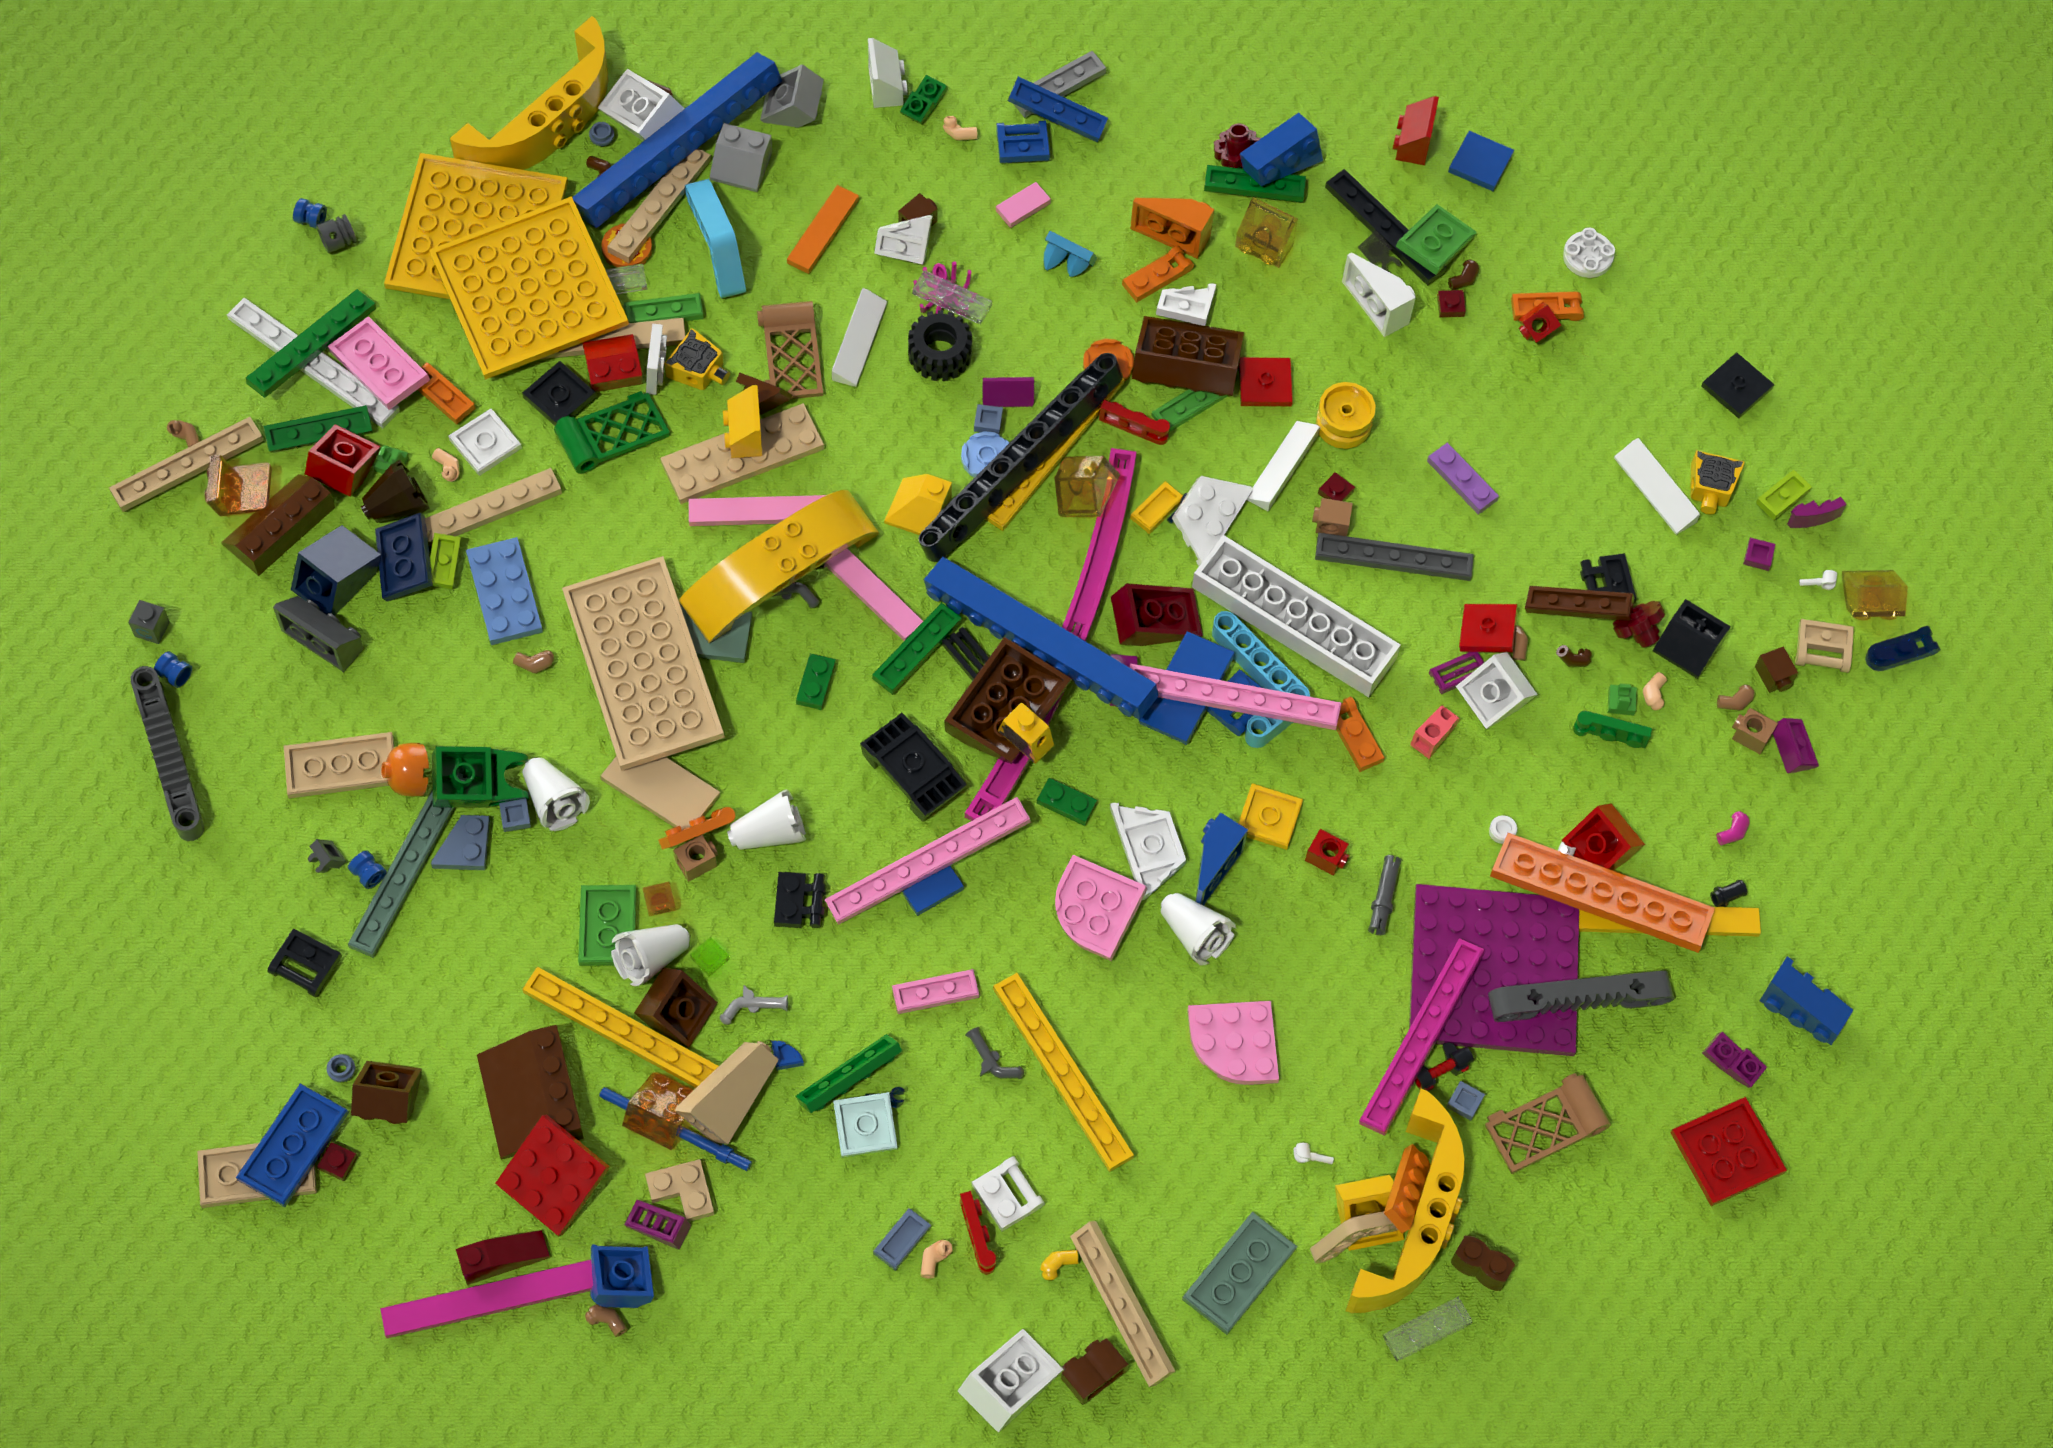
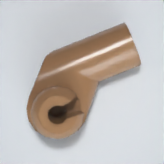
(183, 431)
(1520, 644)

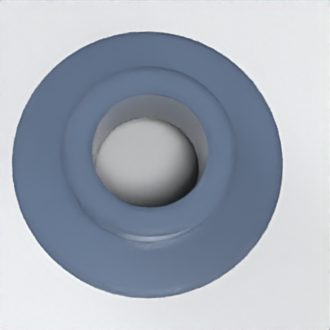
(340, 1060)

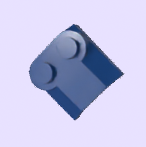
(621, 1276)

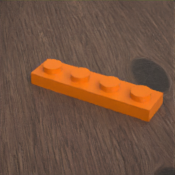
(1407, 1188)

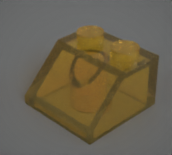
(1266, 233)
(1084, 485)
(1874, 594)

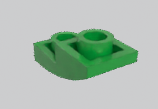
(924, 99)

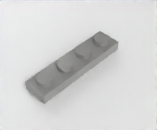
(1070, 77)

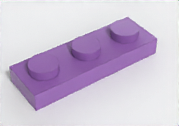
(1462, 478)

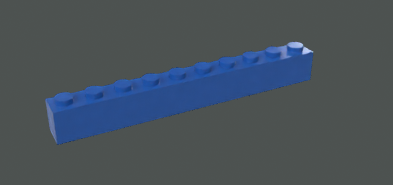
(676, 139)
(1041, 637)

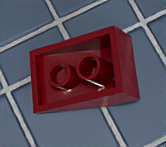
(1154, 614)

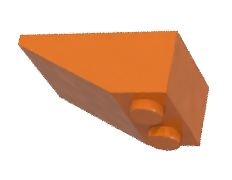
(1174, 222)

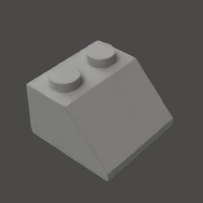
(794, 99)
(741, 157)

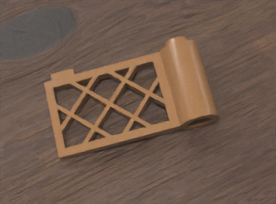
(786, 320)
(1582, 1112)

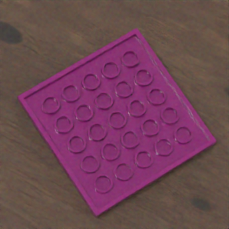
(1523, 944)

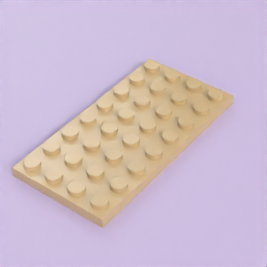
(643, 663)

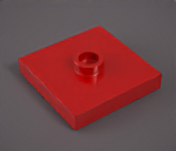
(1265, 381)
(1488, 628)

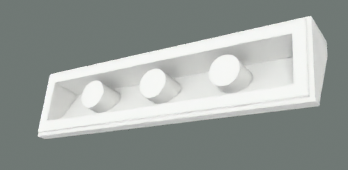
(858, 338)
(1283, 464)
(1657, 486)

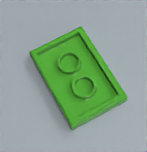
(1436, 239)
(603, 915)

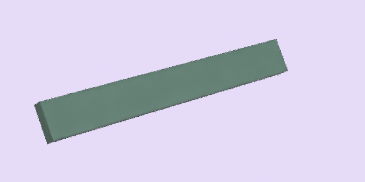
(400, 877)

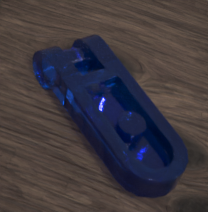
(1901, 650)

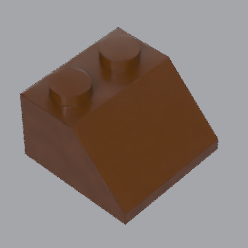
(676, 1006)
(385, 1092)

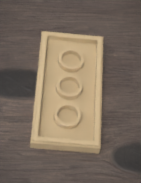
(336, 764)
(663, 790)
(218, 1177)

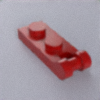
(1134, 422)
(978, 1234)

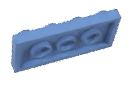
(504, 591)

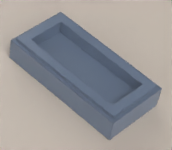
(902, 1239)

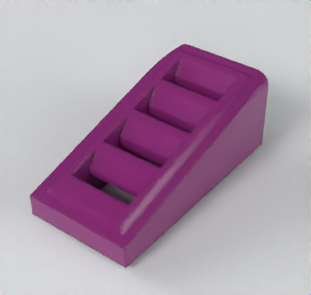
(674, 1231)

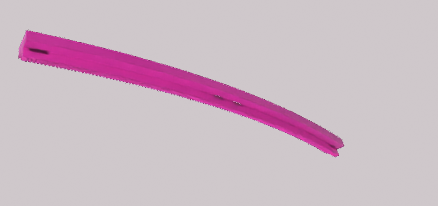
(1081, 611)

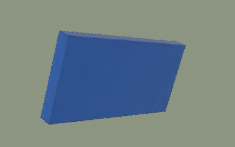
(1193, 657)
(292, 1145)

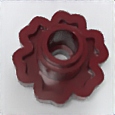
(1232, 143)
(1641, 624)

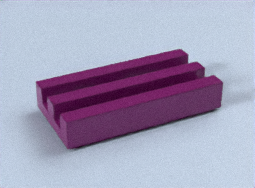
(1439, 681)

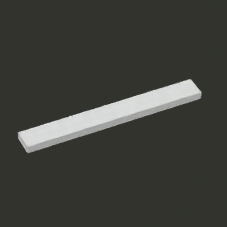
(321, 369)

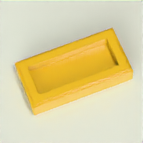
(1156, 507)

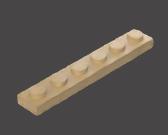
(657, 206)
(185, 464)
(494, 505)
(1122, 1303)

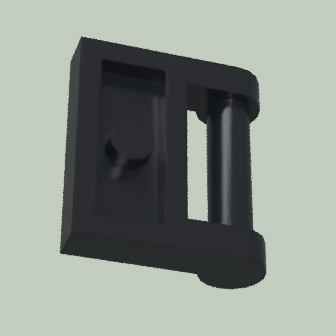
(308, 954)

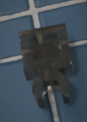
(1378, 250)

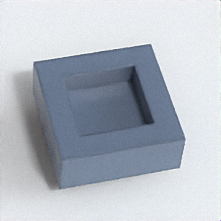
(988, 418)
(514, 815)
(1465, 1100)

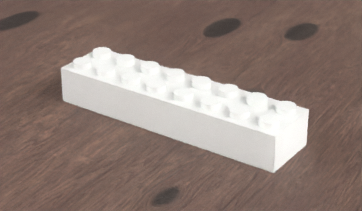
(1295, 616)

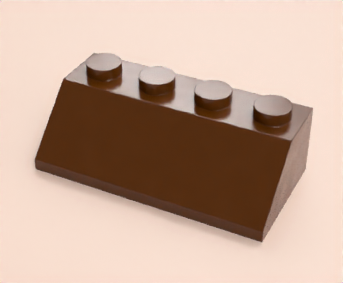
(285, 521)

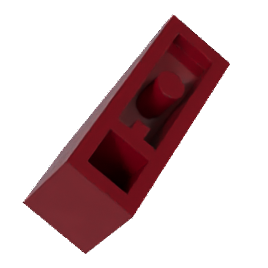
(501, 1255)

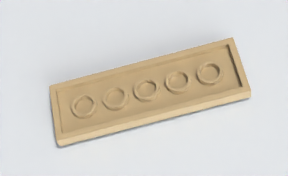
(709, 465)

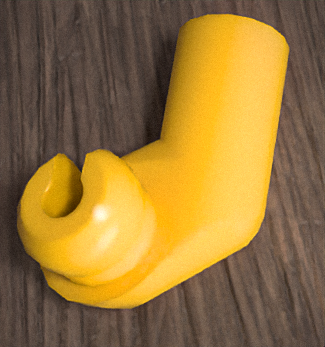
(1055, 1261)

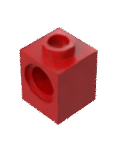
(1550, 323)
(1323, 842)

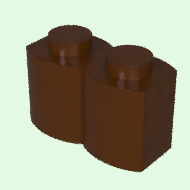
(1477, 1260)
(1094, 1370)

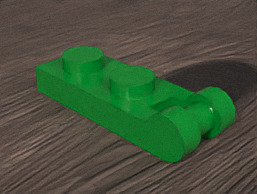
(1612, 729)

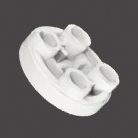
(1588, 253)

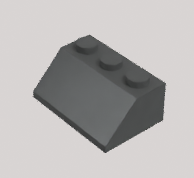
(319, 631)

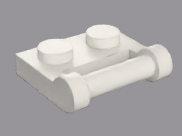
(999, 1198)

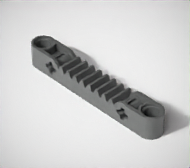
(167, 753)
(1627, 990)

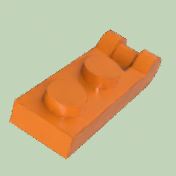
(1157, 274)
(1524, 302)
(445, 395)
(1357, 737)
(697, 827)

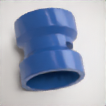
(309, 213)
(173, 669)
(367, 870)

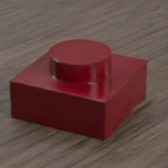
(1451, 303)
(1336, 488)
(337, 1161)

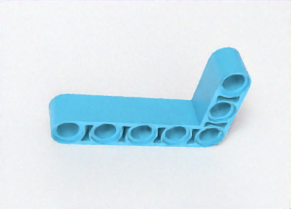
(718, 236)
(1262, 675)

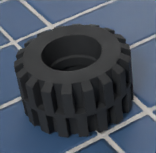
(940, 328)

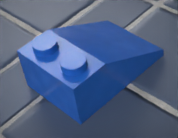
(1222, 846)

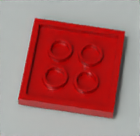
(1728, 1151)
(552, 1175)

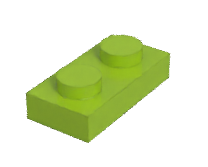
(1783, 495)
(444, 559)

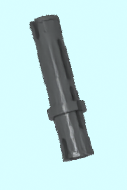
(1382, 905)

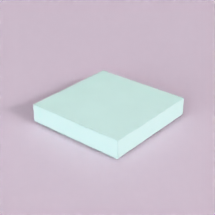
(865, 1124)

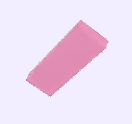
(935, 991)

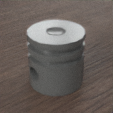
(342, 233)

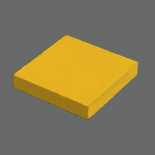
(1270, 816)

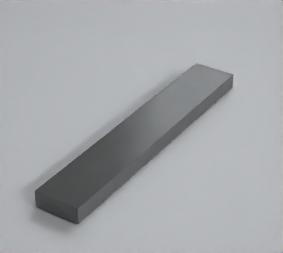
(1394, 556)

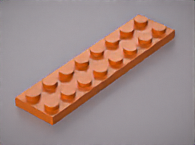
(1603, 892)

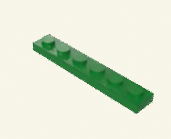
(310, 343)

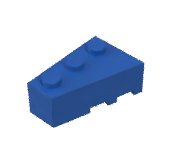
(1283, 151)
(1805, 1003)

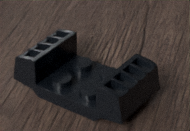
(913, 765)

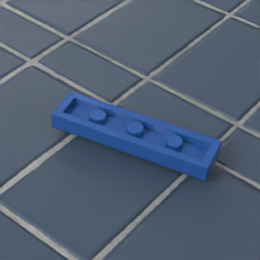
(1057, 109)

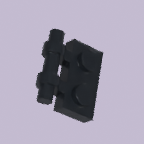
(1612, 570)
(790, 900)

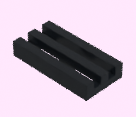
(956, 638)

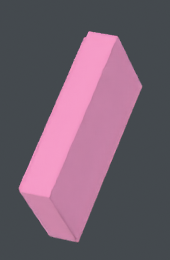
(1023, 204)

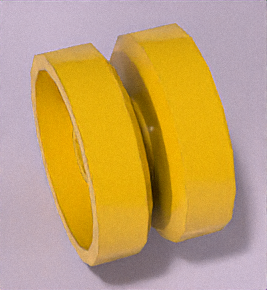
(1345, 415)

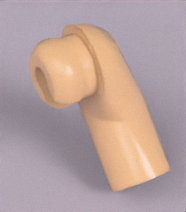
(956, 131)
(450, 464)
(1652, 693)
(933, 1255)

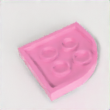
(1096, 906)
(1235, 1041)

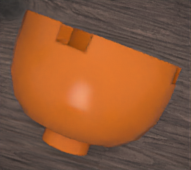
(406, 769)

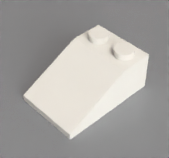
(639, 105)
(1379, 294)
(1009, 1380)

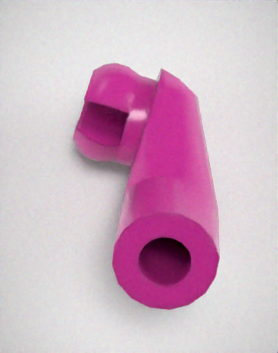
(1737, 831)

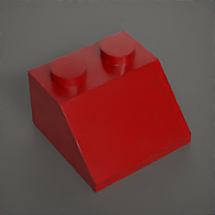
(1416, 131)
(613, 363)
(341, 460)
(1604, 838)

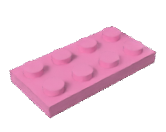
(378, 363)

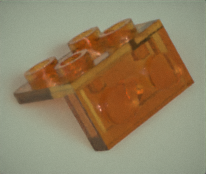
(237, 487)
(653, 1110)

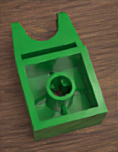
(484, 774)

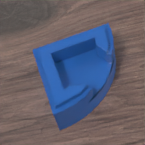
(787, 1055)

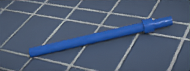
(722, 1152)

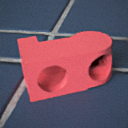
(1434, 731)

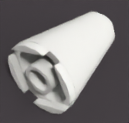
(554, 795)
(768, 824)
(1197, 927)
(647, 951)

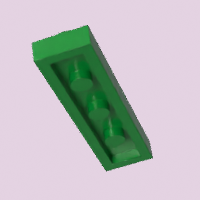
(1238, 182)
(313, 428)
(916, 648)
(847, 1074)

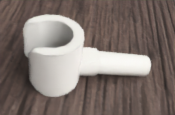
(1827, 581)
(1566, 849)
(1302, 1154)

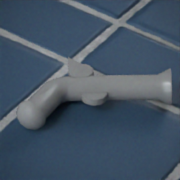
(753, 1004)

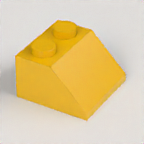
(743, 424)
(1366, 1198)

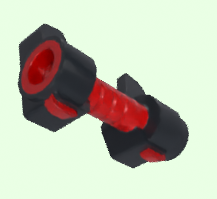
(1456, 1062)

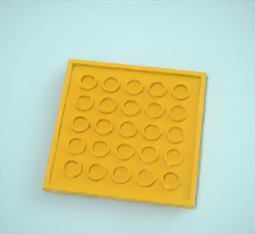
(453, 201)
(528, 287)

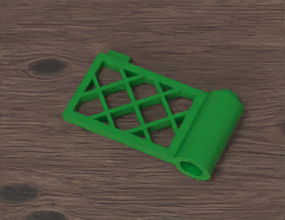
(580, 442)

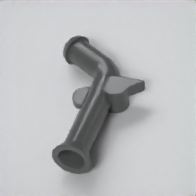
(803, 590)
(991, 1057)

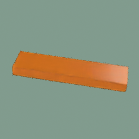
(822, 229)

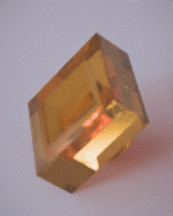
(659, 899)

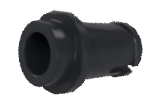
(1728, 893)

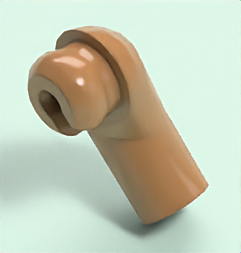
(535, 663)
(1738, 700)
(606, 1315)

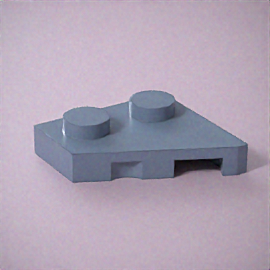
(465, 845)

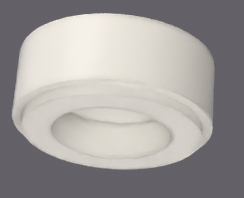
(1500, 827)

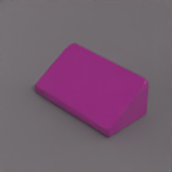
(1008, 391)
(1794, 745)

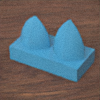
(1059, 247)

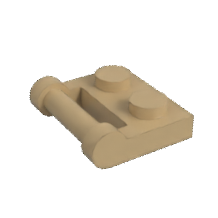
(1827, 638)

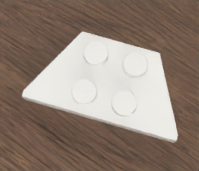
(1209, 513)
(1149, 844)

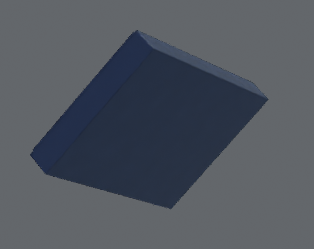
(404, 557)

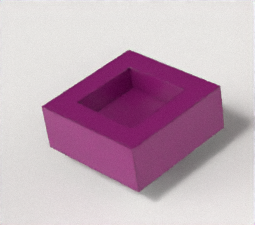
(1759, 554)

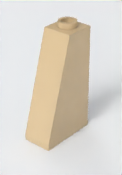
(728, 1092)

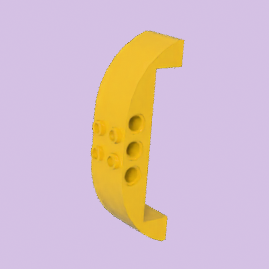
(551, 117)
(776, 561)
(1435, 1210)

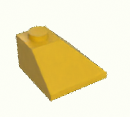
(918, 502)

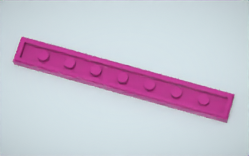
(1421, 1037)
(487, 1299)

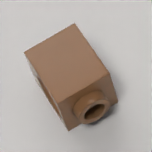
(1332, 517)
(1751, 740)
(694, 868)

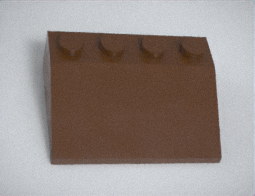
(1187, 355)
(1000, 686)
(523, 1083)

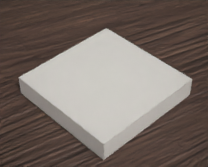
(485, 442)

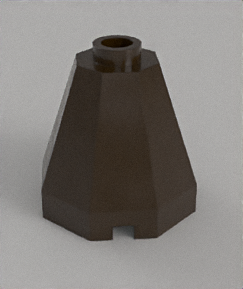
(394, 495)

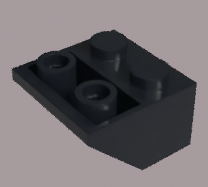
(1691, 638)

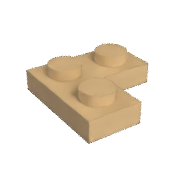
(684, 1181)

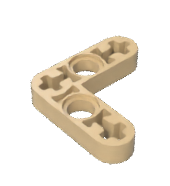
(1350, 1232)

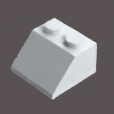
(885, 75)
(1496, 689)

